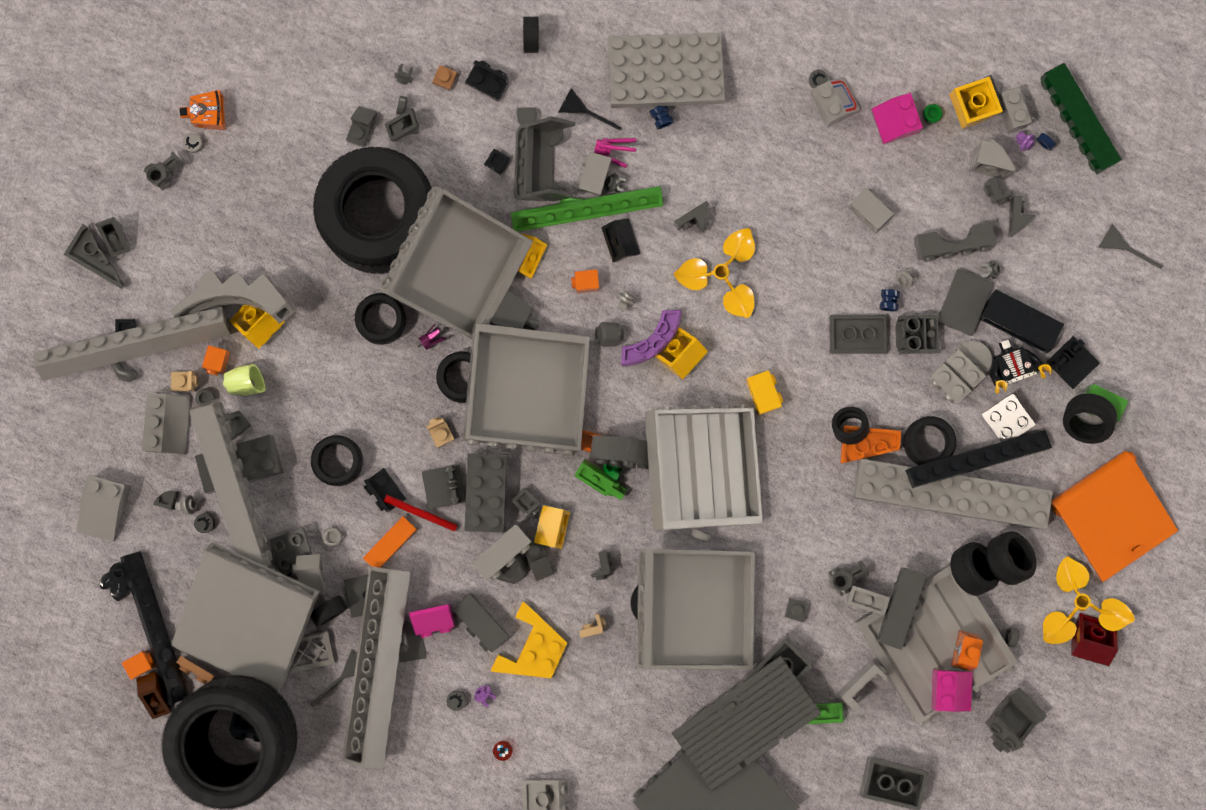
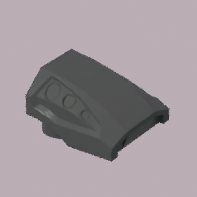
(921, 331)

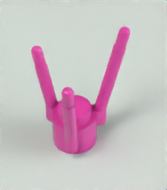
(605, 146)

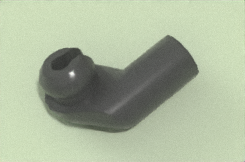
(124, 374)

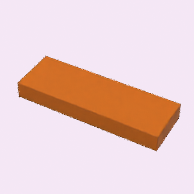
(390, 543)

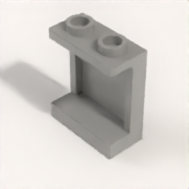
(858, 682)

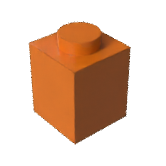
(585, 281)
(215, 360)
(139, 664)

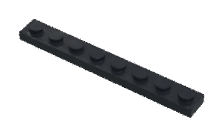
(978, 459)
(154, 627)

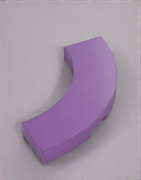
(656, 342)

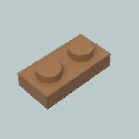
(187, 667)

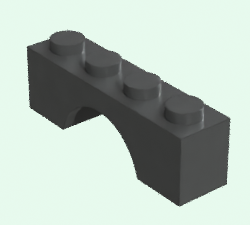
(931, 245)

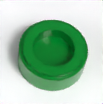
(932, 113)

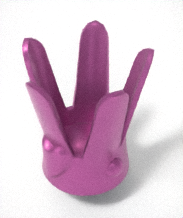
(426, 339)

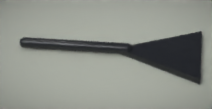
(573, 105)

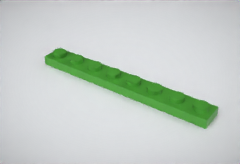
(587, 209)

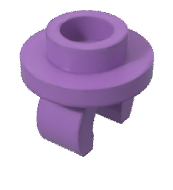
(1025, 141)
(482, 694)

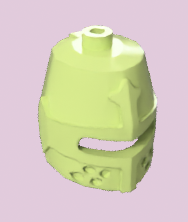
(239, 380)

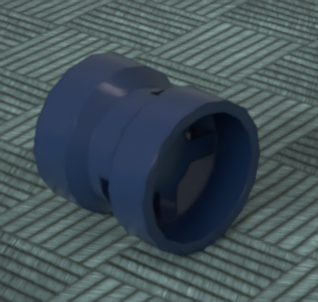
(661, 116)
(889, 300)

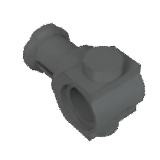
(165, 168)
(847, 575)

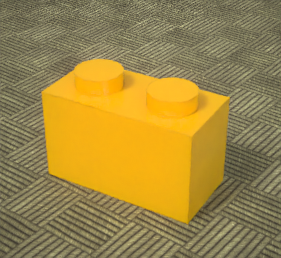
(764, 392)

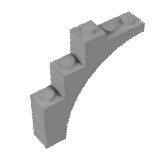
(234, 290)

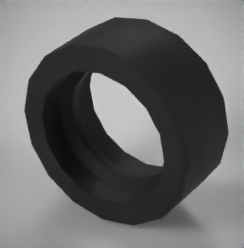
(531, 34)
(847, 413)
(328, 611)

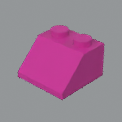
(897, 118)
(432, 620)
(951, 690)

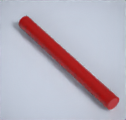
(420, 513)

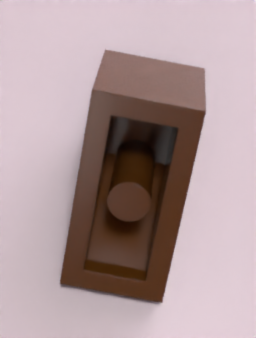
(152, 695)

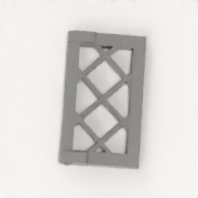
(327, 643)

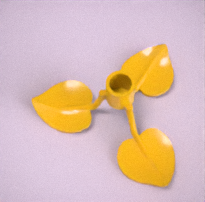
(694, 272)
(1074, 576)

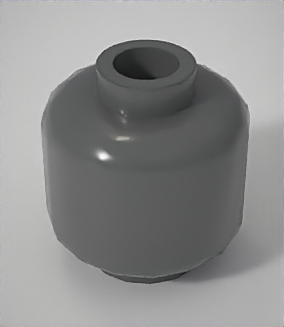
(609, 334)

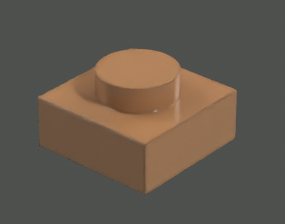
(444, 77)

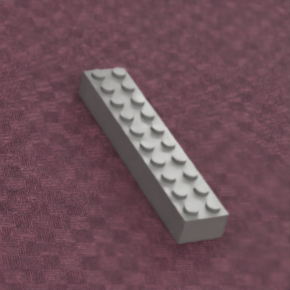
(229, 482)
(954, 495)
(376, 667)

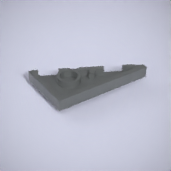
(88, 253)

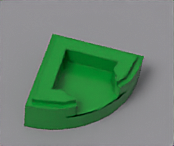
(613, 472)

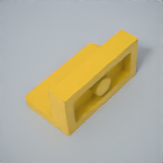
(532, 257)
(552, 527)

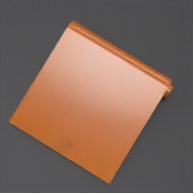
(1113, 514)

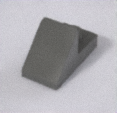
(402, 125)
(361, 126)
(697, 215)
(1016, 220)
(112, 236)
(538, 561)

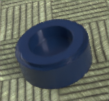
(1046, 142)

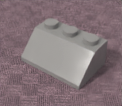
(166, 423)
(502, 553)

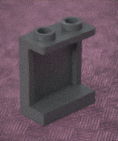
(1015, 719)

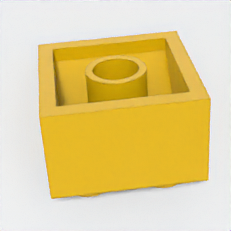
(975, 102)
(255, 324)
(682, 353)

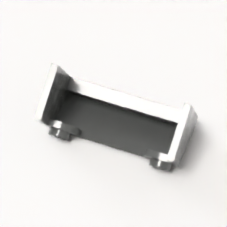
(535, 160)

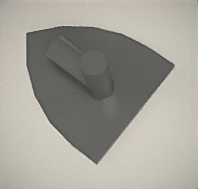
(412, 645)

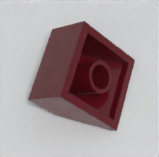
(1093, 641)

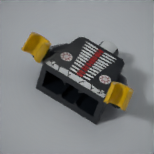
(1015, 366)

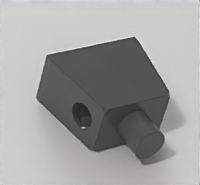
(514, 313)

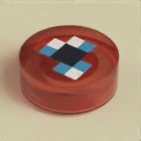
(502, 750)

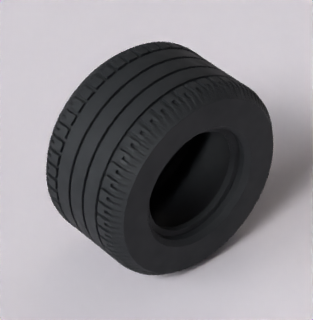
(340, 179)
(200, 771)

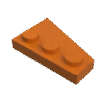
(876, 443)

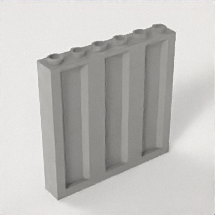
(703, 467)
(932, 643)

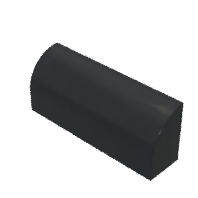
(1021, 321)

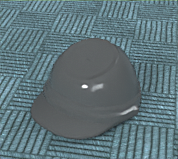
(514, 572)

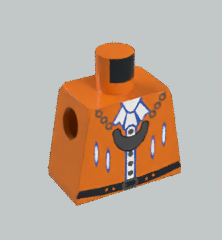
(206, 110)
(967, 651)

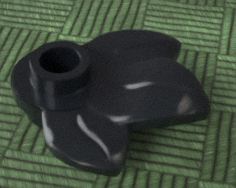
(116, 584)

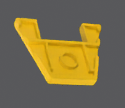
(540, 651)

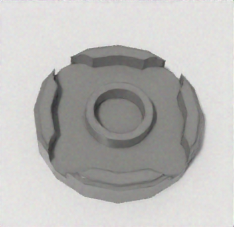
(978, 354)

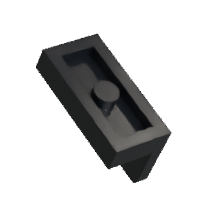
(620, 240)

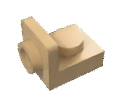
(184, 381)
(440, 431)
(589, 629)

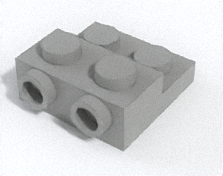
(957, 376)
(544, 794)

